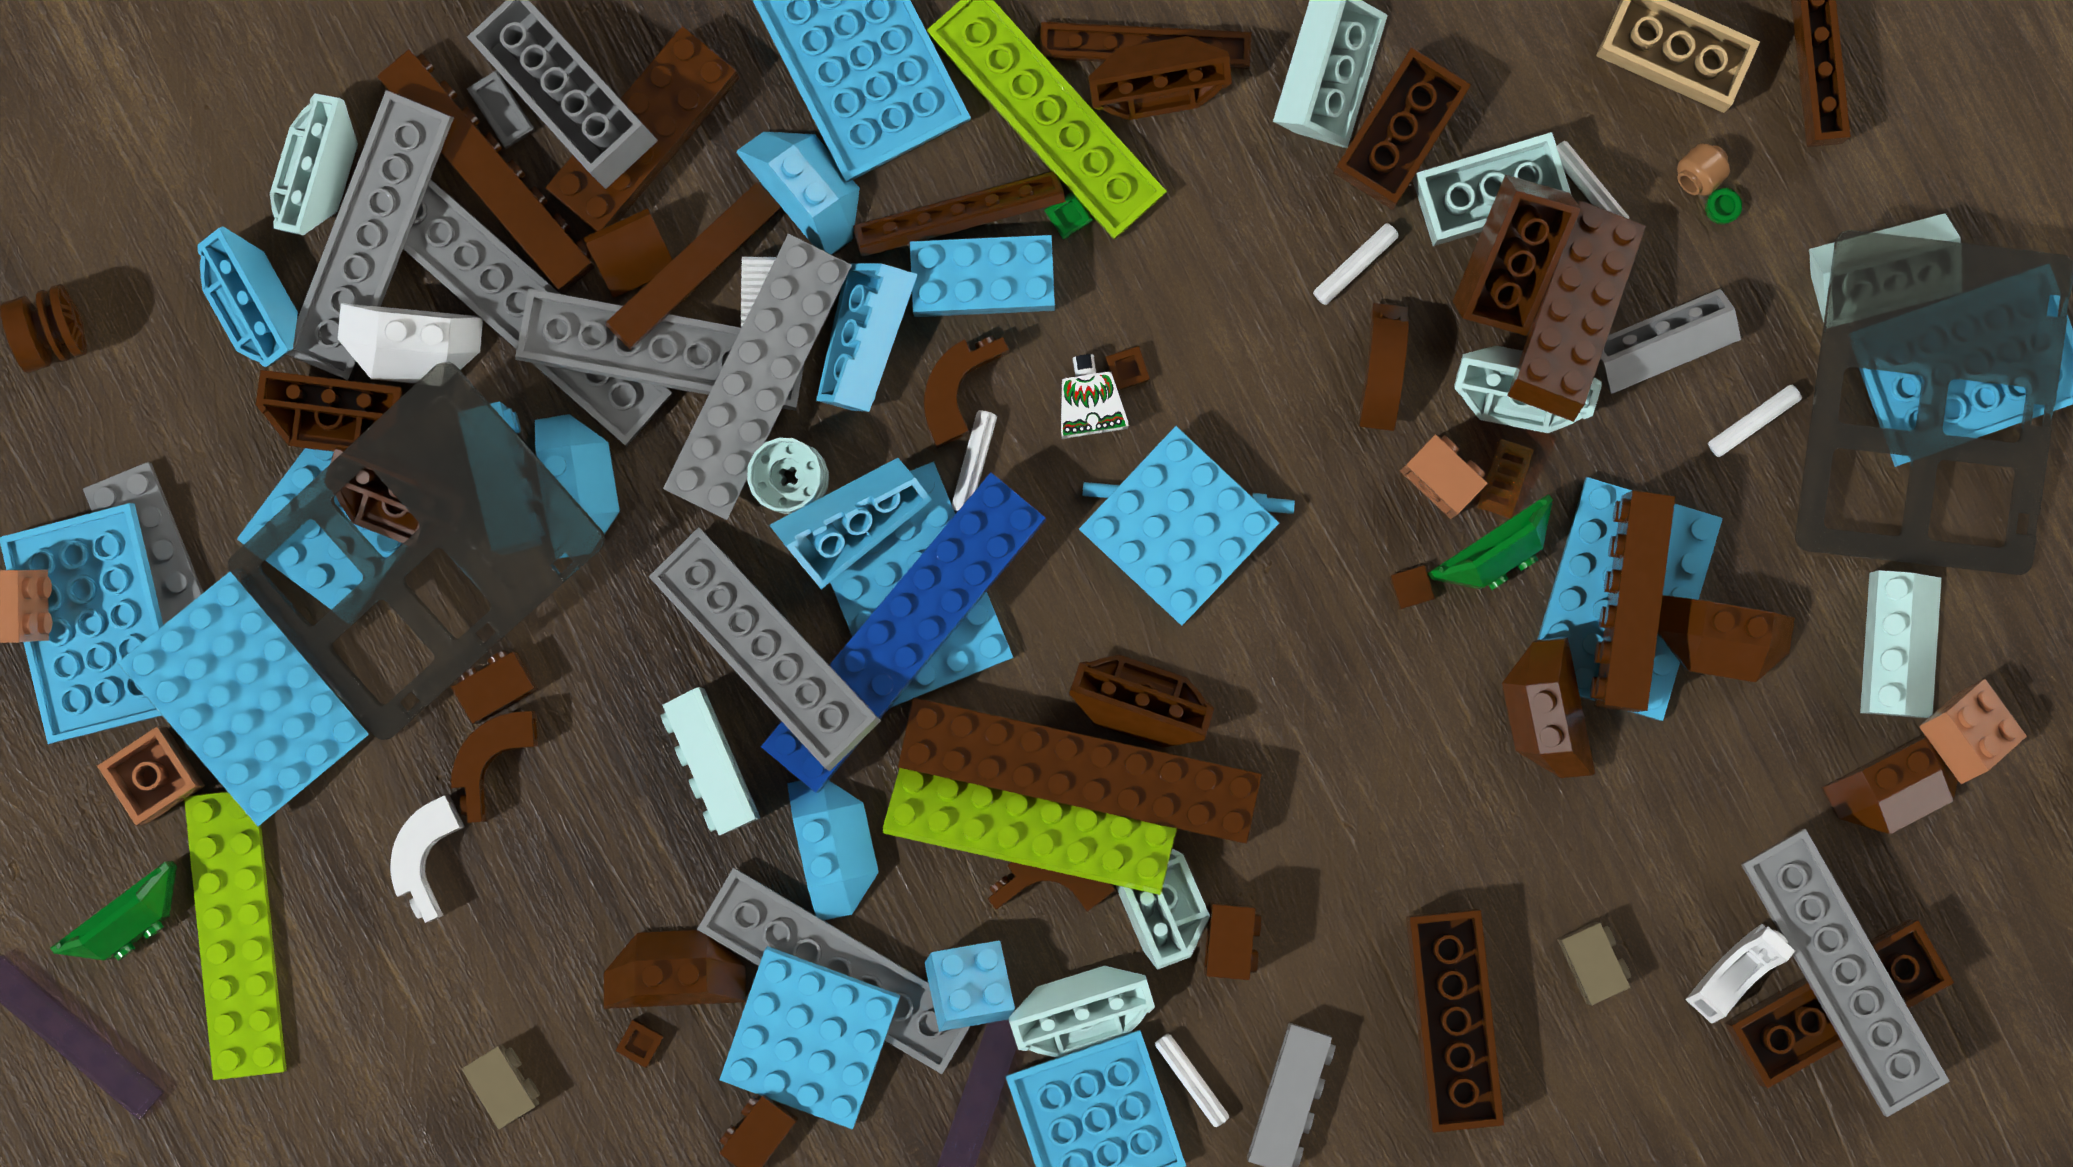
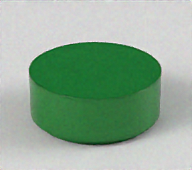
(1723, 206)

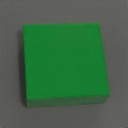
(1068, 216)

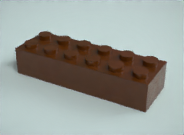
(671, 102)
(1577, 313)
(1633, 601)
(1454, 1020)
(1794, 1029)

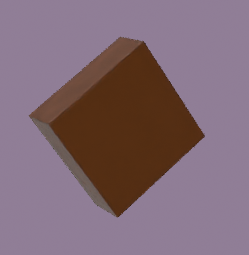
(1127, 368)
(1412, 587)
(639, 1043)

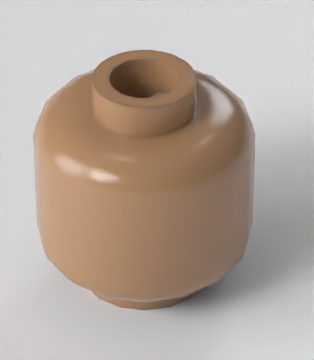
(1703, 169)

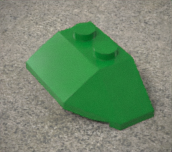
(1499, 550)
(124, 920)

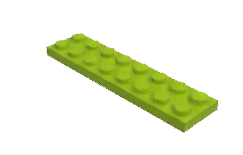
(1047, 113)
(1030, 831)
(234, 938)

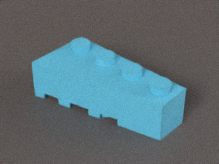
(863, 333)
(851, 520)

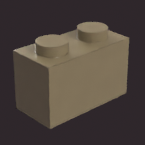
(1594, 962)
(501, 1085)

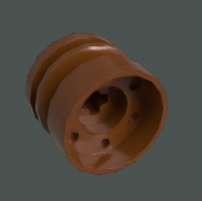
(35, 331)

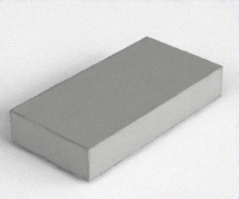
(501, 109)

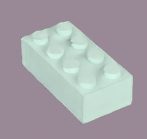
(1461, 193)

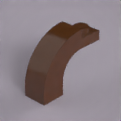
(1384, 367)
(944, 383)
(481, 748)
(1086, 890)

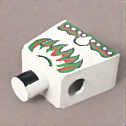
(1090, 401)

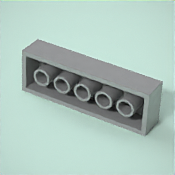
(562, 90)

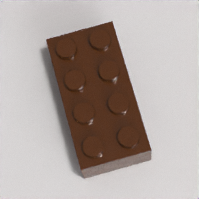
(1401, 128)
(1516, 255)

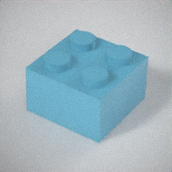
(969, 985)

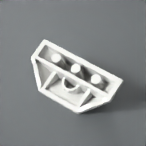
(406, 342)

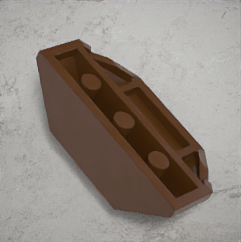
(1159, 78)
(320, 410)
(374, 505)
(1724, 637)
(1141, 701)
(1548, 710)
(1894, 788)
(673, 971)

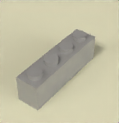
(1668, 340)
(1290, 1096)

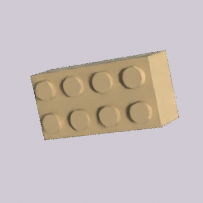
(1679, 50)

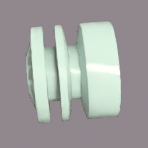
(768, 479)

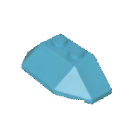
(806, 185)
(247, 297)
(581, 465)
(833, 847)

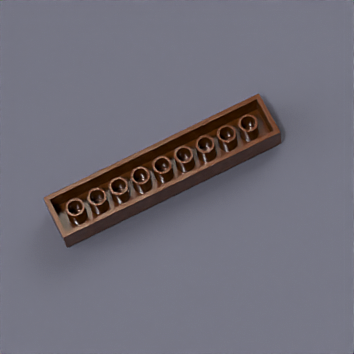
(1079, 770)

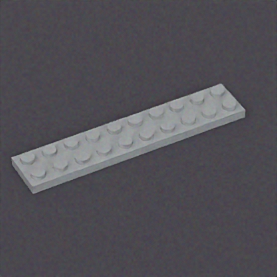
(496, 289)

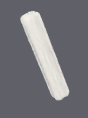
(1587, 181)
(1356, 264)
(1755, 420)
(974, 457)
(1192, 1080)

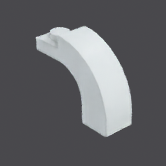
(411, 851)
(1738, 971)

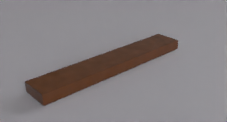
(1098, 42)
(959, 213)
(693, 265)

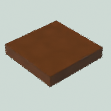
(629, 252)

